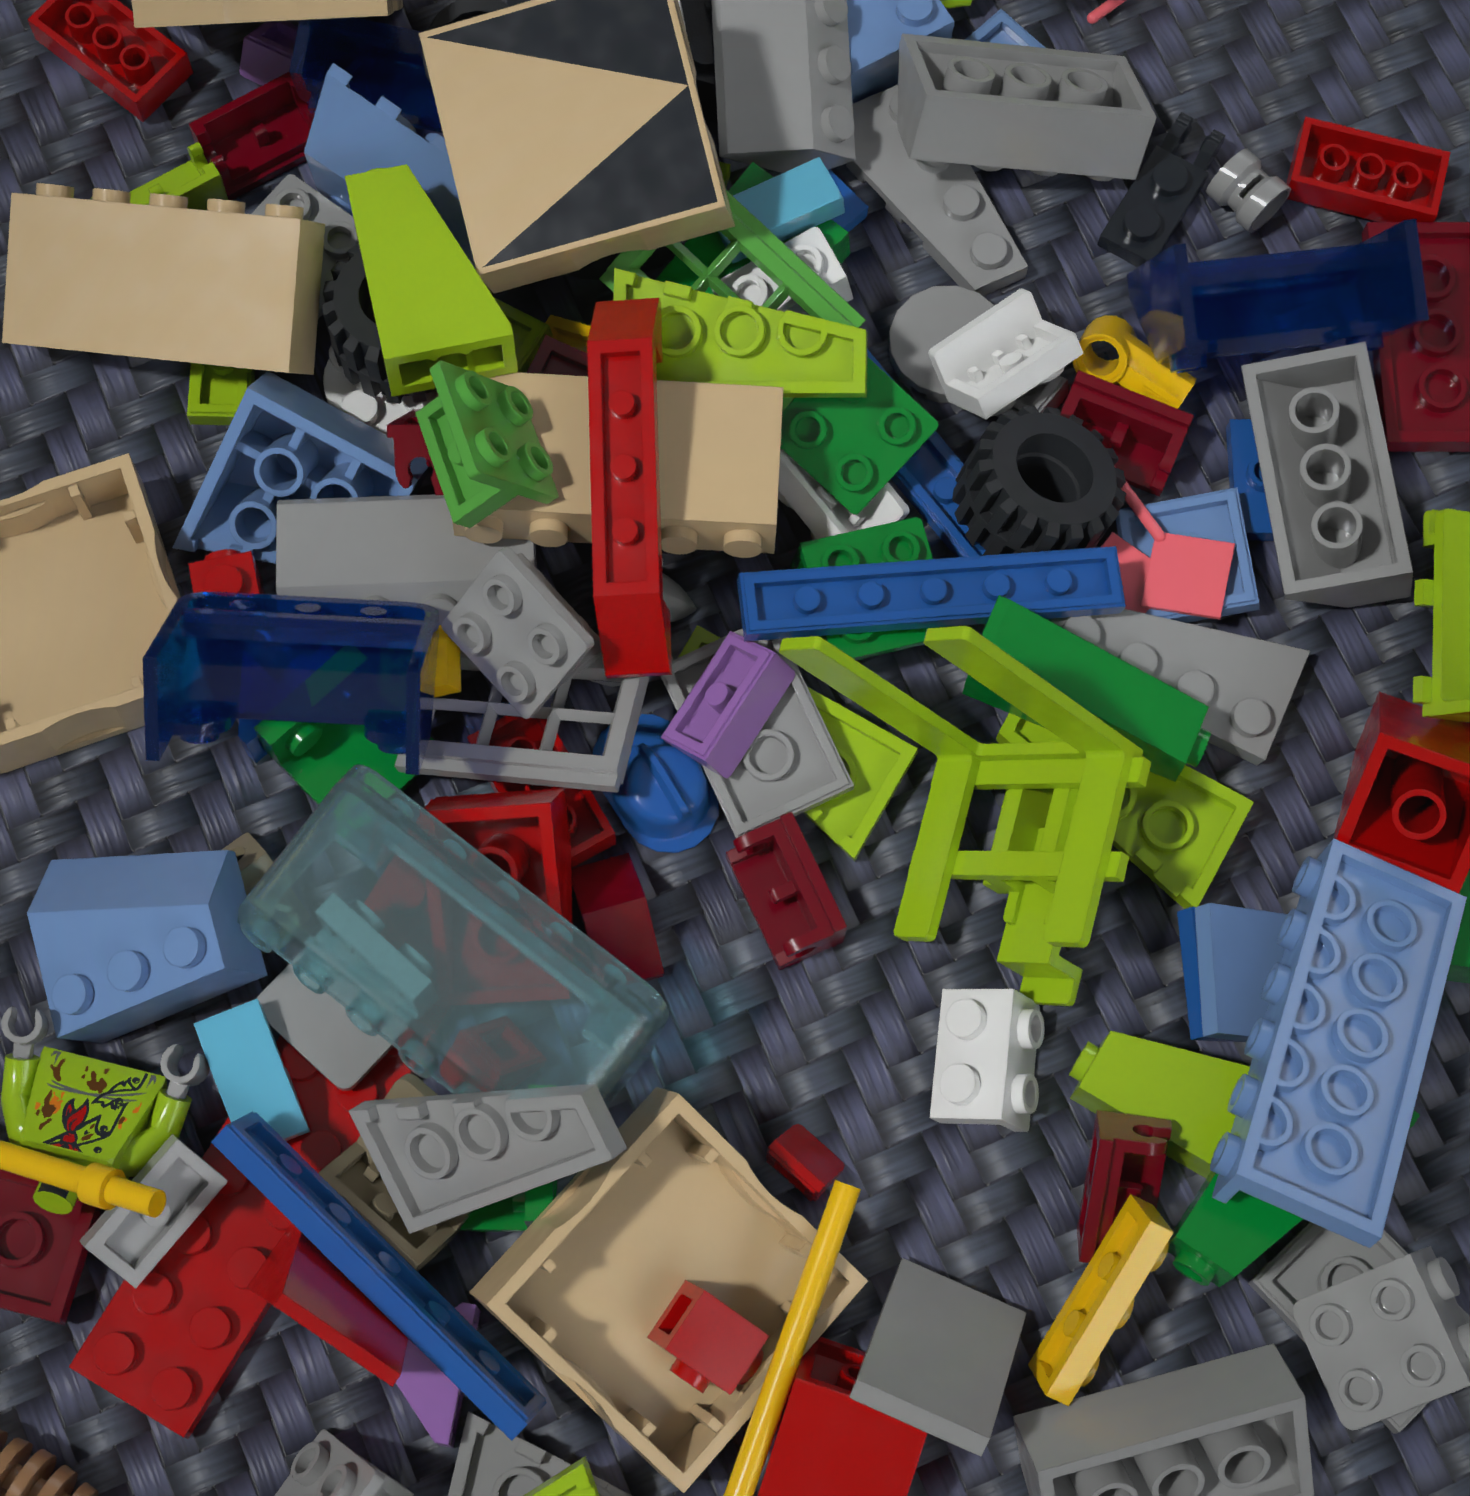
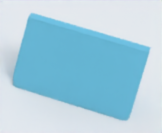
(793, 201)

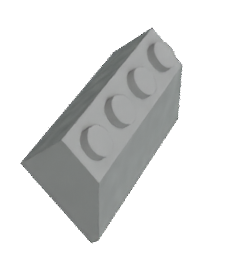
(783, 82)
(1021, 108)
(1328, 478)
(380, 550)
(1184, 1433)

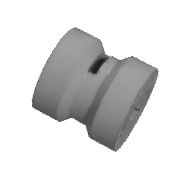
(1248, 190)

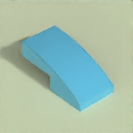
(251, 1069)

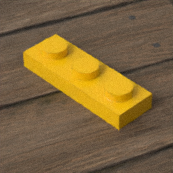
(1101, 1300)

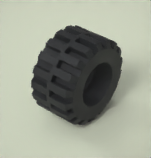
(354, 329)
(1057, 459)

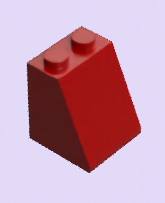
(1410, 793)
(833, 1442)

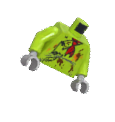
(90, 1106)

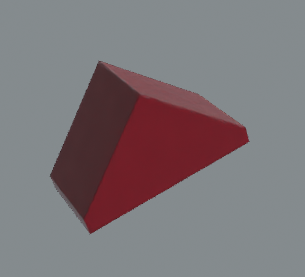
(617, 913)

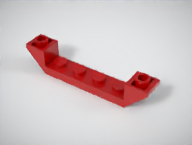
(626, 488)

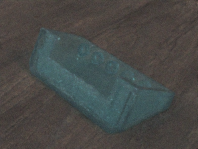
(447, 951)

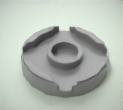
(922, 324)

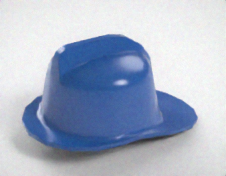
(664, 792)

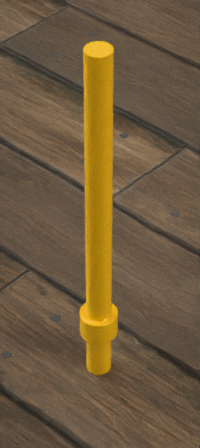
(95, 1184)
(792, 1340)

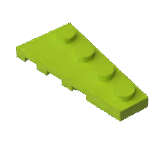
(749, 344)
(871, 757)
(1169, 827)

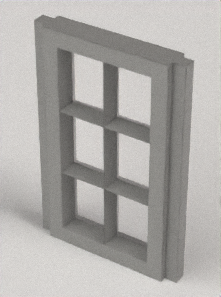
(543, 765)

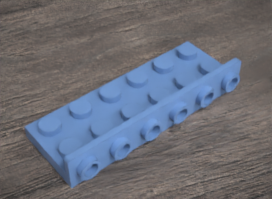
(1341, 1043)

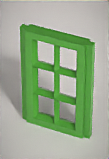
(769, 255)

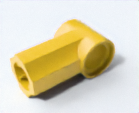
(1136, 364)

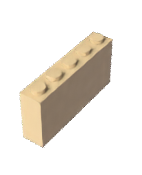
(163, 279)
(713, 467)

